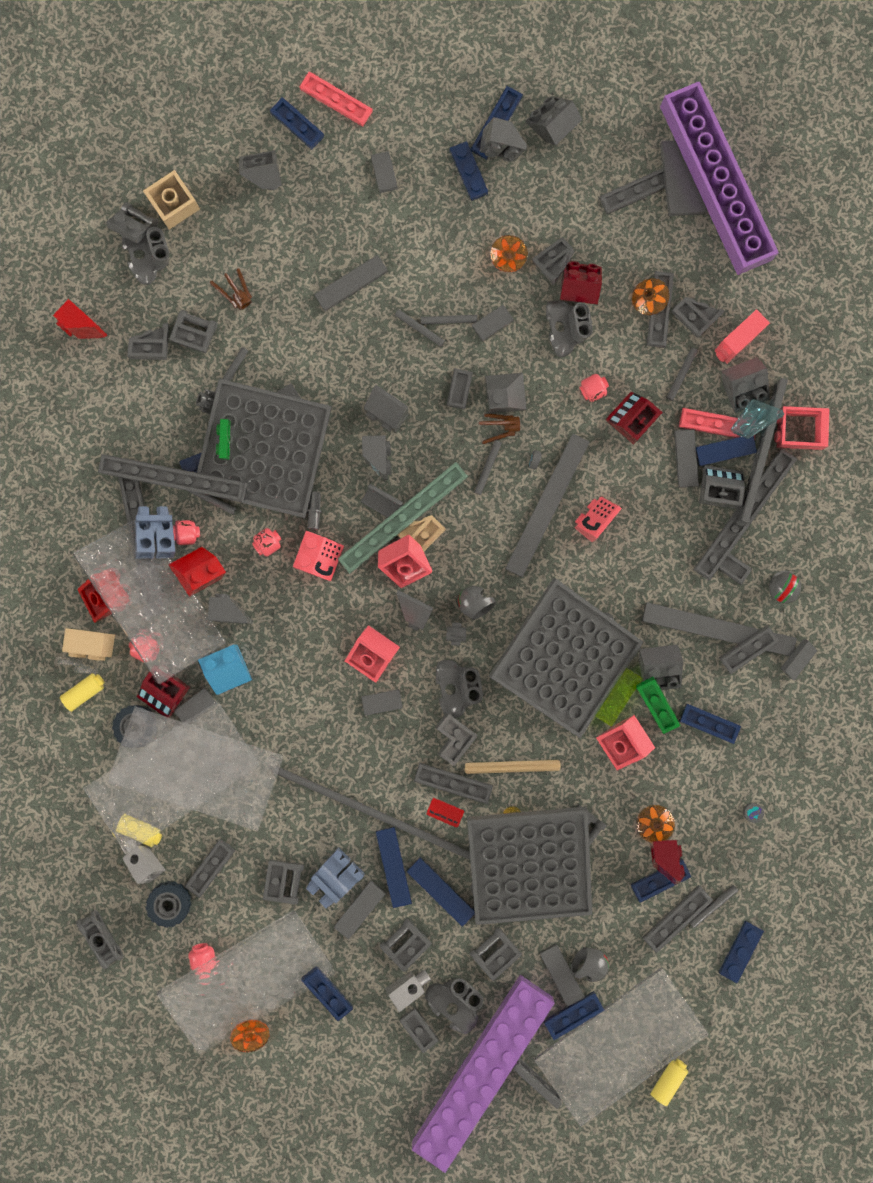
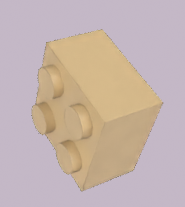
(171, 199)
(83, 643)

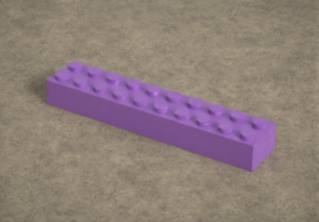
(718, 178)
(482, 1073)

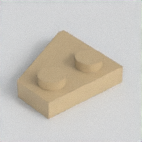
(424, 531)

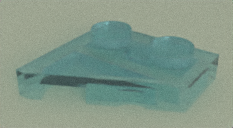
(756, 418)

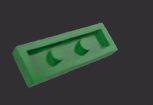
(658, 705)

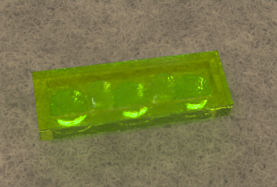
(618, 697)

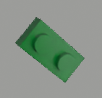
(223, 446)

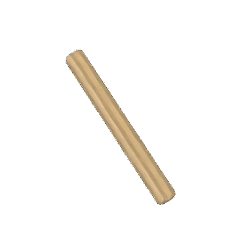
(512, 766)

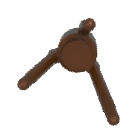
(241, 299)
(510, 424)

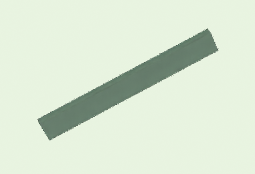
(402, 518)

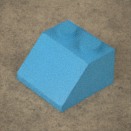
(225, 669)

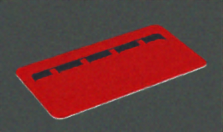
(445, 812)

